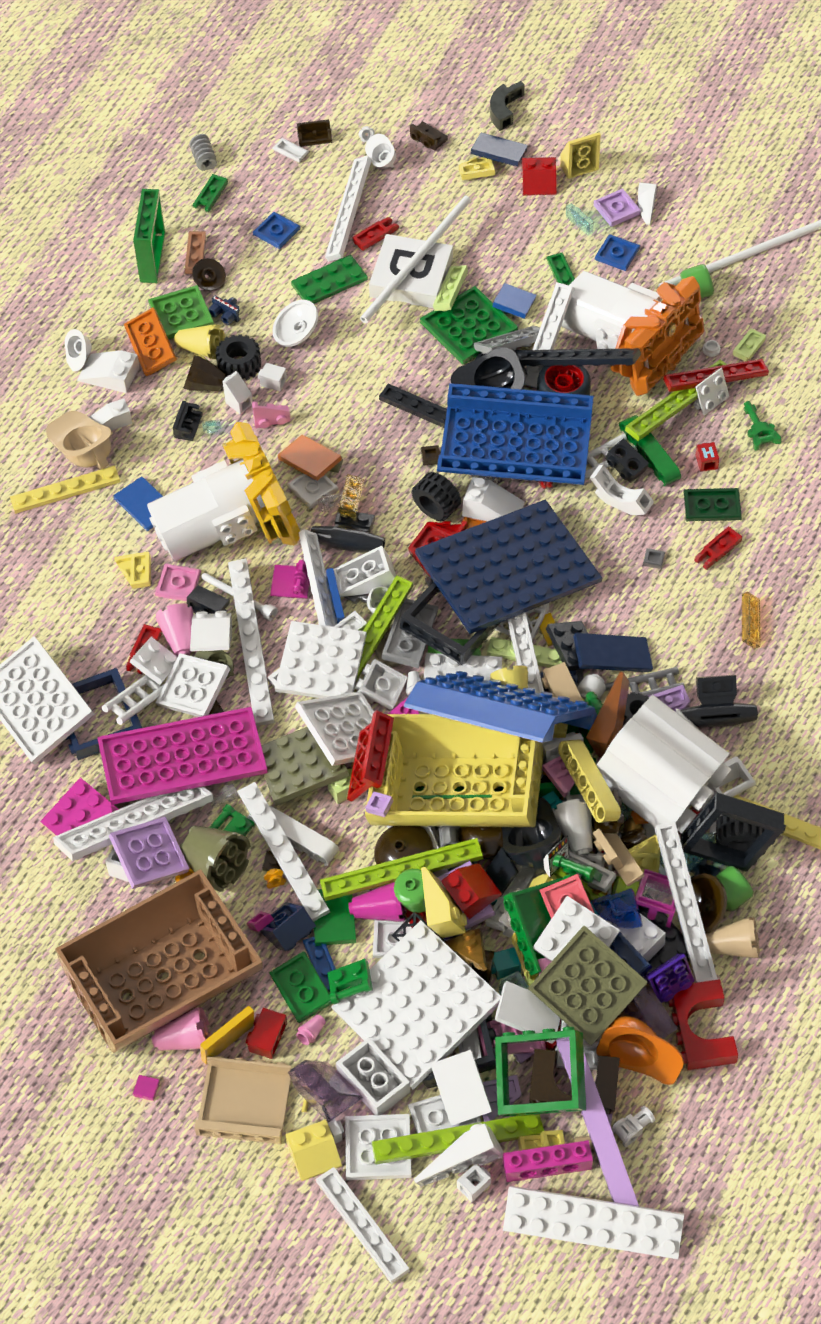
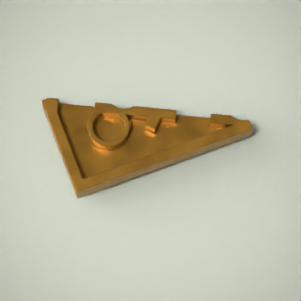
(470, 948)

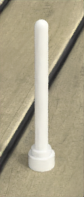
(266, 610)

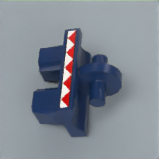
(226, 307)

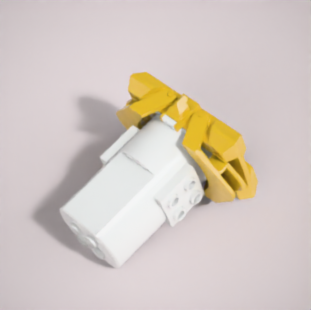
(225, 502)

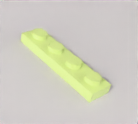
(450, 288)
(503, 648)

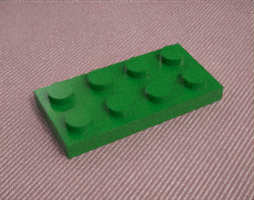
(329, 280)

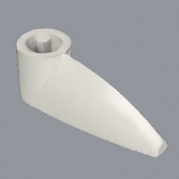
(646, 200)

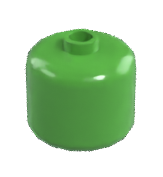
(703, 278)
(736, 887)
(410, 891)

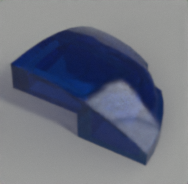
(619, 909)

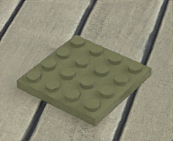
(298, 766)
(587, 985)

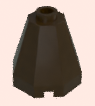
(204, 375)

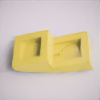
(545, 1139)

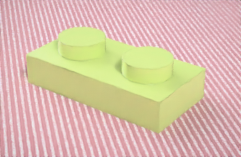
(749, 345)

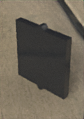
(502, 870)

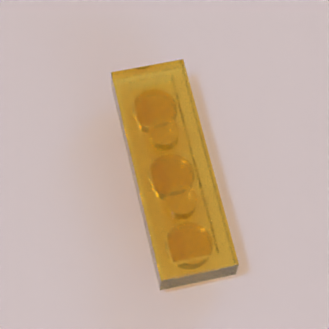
(350, 495)
(750, 620)

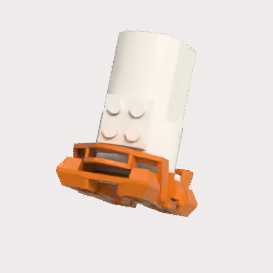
(637, 319)

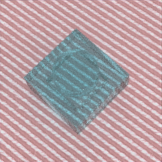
(211, 426)

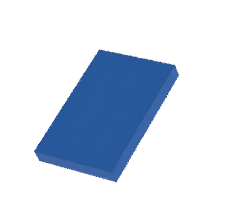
(135, 500)

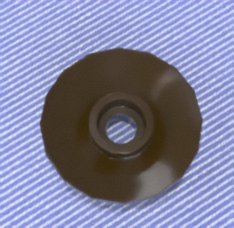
(213, 270)

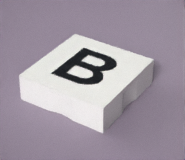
(422, 282)

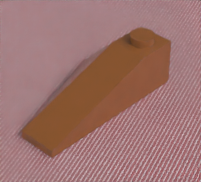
(610, 717)

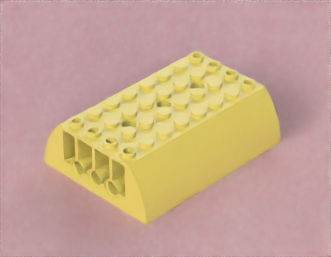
(454, 754)

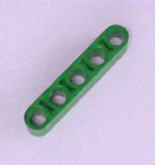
(654, 454)

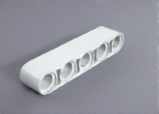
(305, 839)

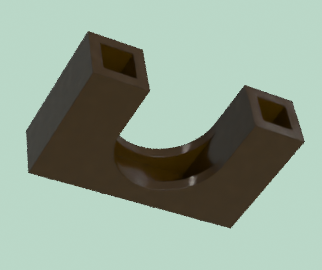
(545, 1089)

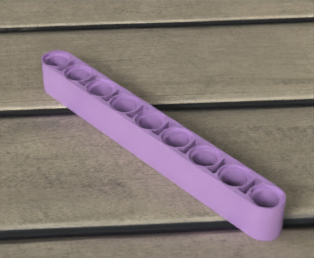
(601, 1135)

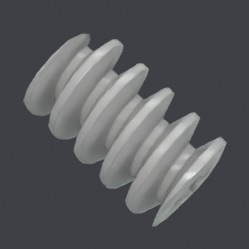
(203, 152)

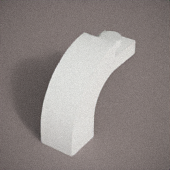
(614, 494)

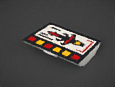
(560, 848)

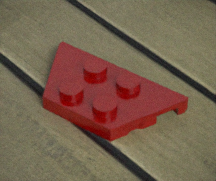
(433, 532)

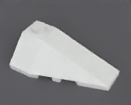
(473, 1147)

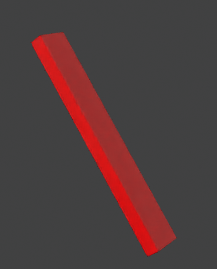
(731, 372)

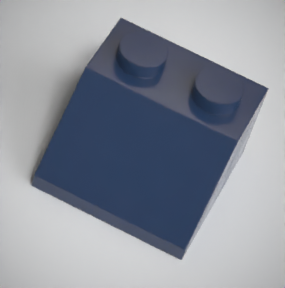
(288, 927)

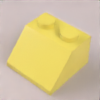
(313, 1150)

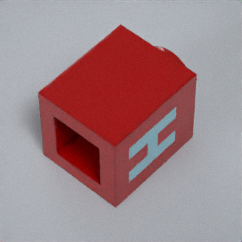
(707, 456)

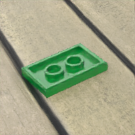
(336, 926)
(301, 987)

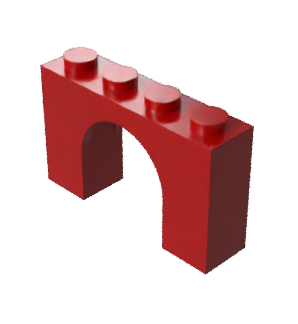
(697, 1051)

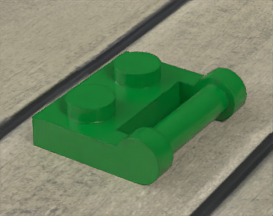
(238, 824)
(587, 872)
(347, 977)

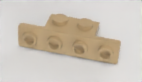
(618, 855)

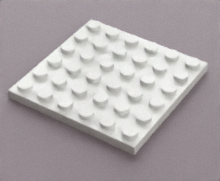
(419, 1003)

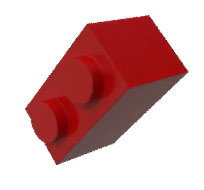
(266, 1033)

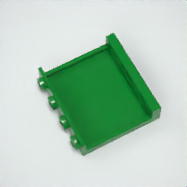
(529, 920)

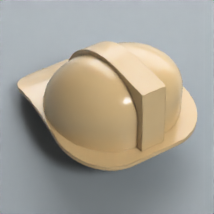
(80, 439)

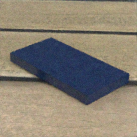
(613, 652)

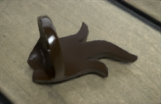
(633, 837)

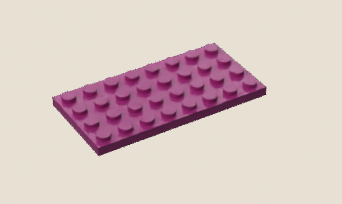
(181, 755)

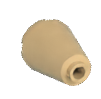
(735, 939)

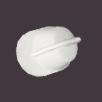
(380, 151)
(77, 344)

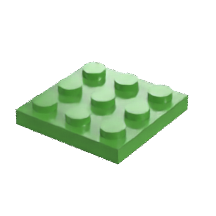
(181, 310)

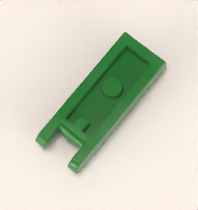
(211, 192)

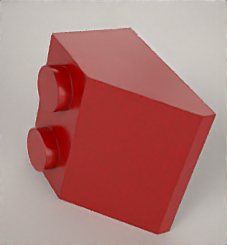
(539, 176)
(471, 889)

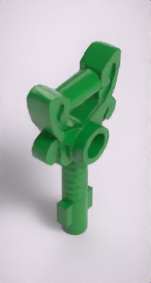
(760, 428)

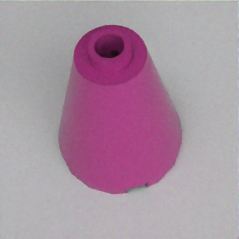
(378, 905)

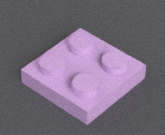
(616, 207)

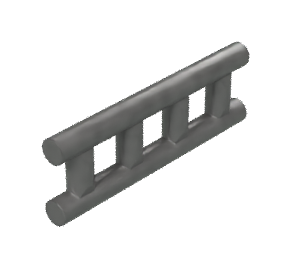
(650, 677)

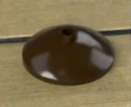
(489, 839)
(413, 841)
(710, 900)

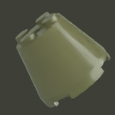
(217, 853)

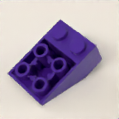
(670, 978)

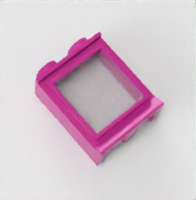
(656, 894)

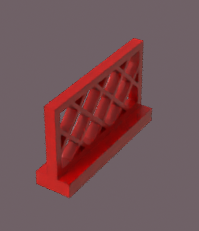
(371, 755)

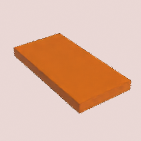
(150, 342)

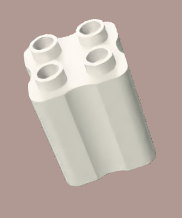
(663, 765)

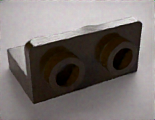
(427, 135)

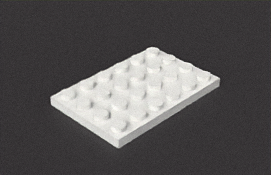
(38, 701)

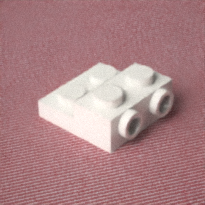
(381, 684)

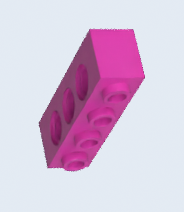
(547, 1161)

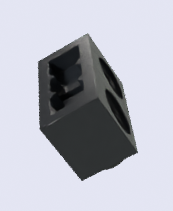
(629, 458)

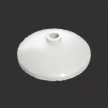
(295, 323)

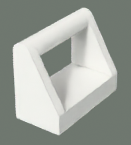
(738, 770)

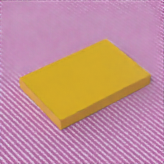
(227, 1034)

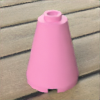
(176, 627)
(183, 1032)

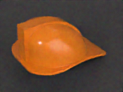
(641, 1050)

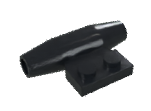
(350, 533)
(717, 704)

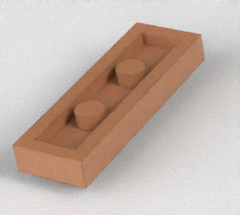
(195, 249)

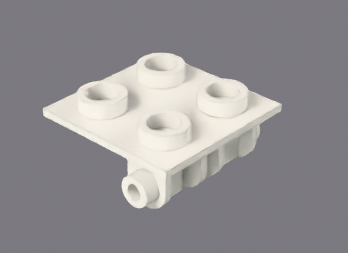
(711, 392)

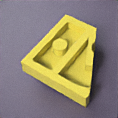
(476, 168)
(136, 569)
(647, 854)

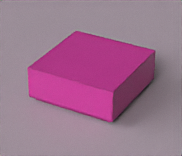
(259, 921)
(146, 1087)

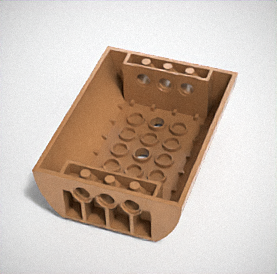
(151, 940)

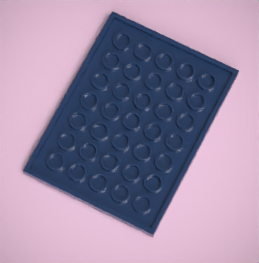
(508, 566)

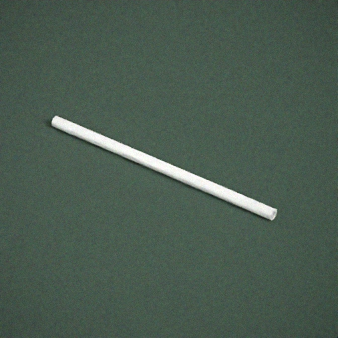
(757, 249)
(391, 287)

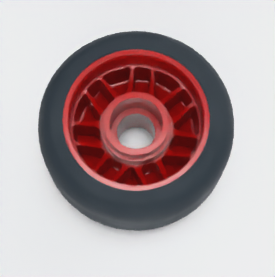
(564, 379)

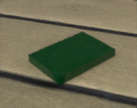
(712, 504)

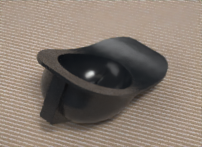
(495, 369)
(531, 844)

